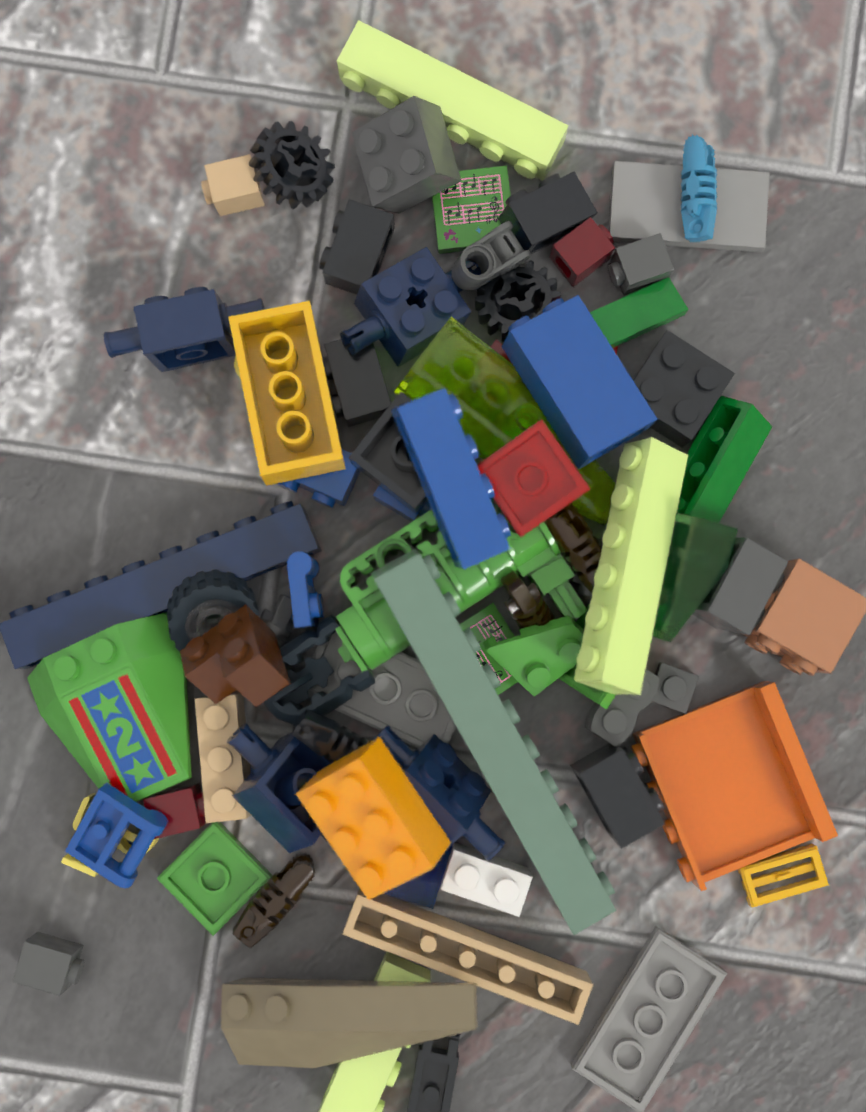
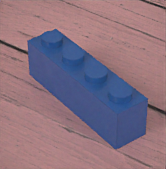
(451, 478)

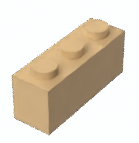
(220, 763)

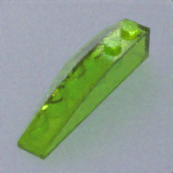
(493, 403)

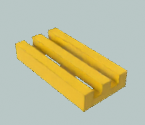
(749, 884)

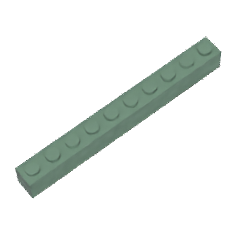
(493, 739)

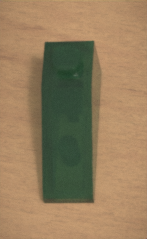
(694, 565)

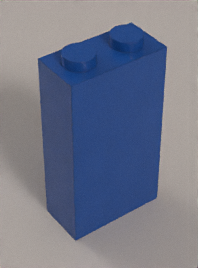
(577, 380)

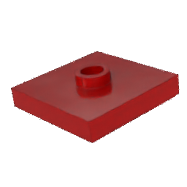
(532, 478)

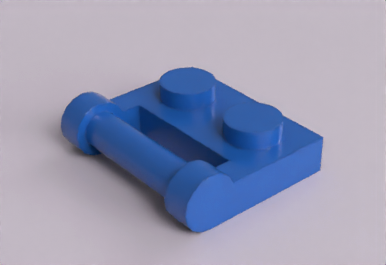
(306, 603)
(105, 827)

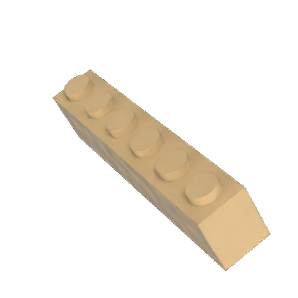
(470, 955)

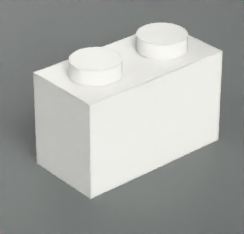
(490, 882)

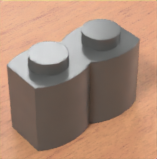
(621, 716)

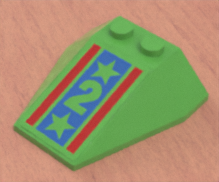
(120, 706)

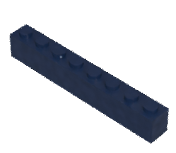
(145, 589)

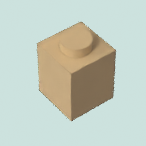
(232, 186)

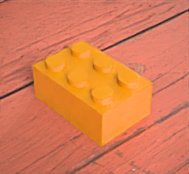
(374, 819)

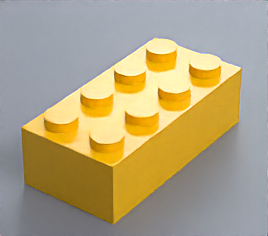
(286, 393)

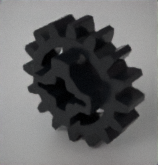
(291, 164)
(519, 296)

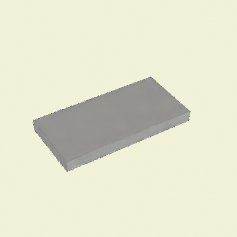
(649, 202)
(399, 697)
(648, 1020)

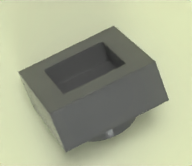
(675, 687)

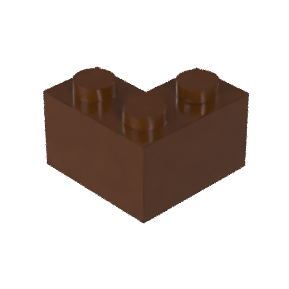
(235, 656)

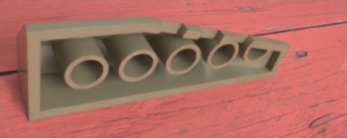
(338, 1020)

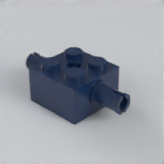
(407, 307)
(181, 329)
(273, 786)
(447, 788)

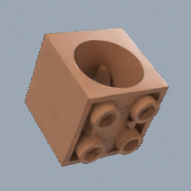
(808, 620)

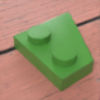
(539, 652)

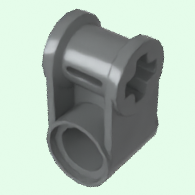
(494, 254)

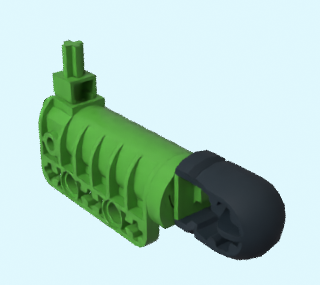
(372, 631)

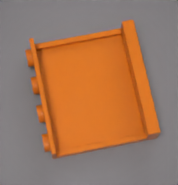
(732, 783)

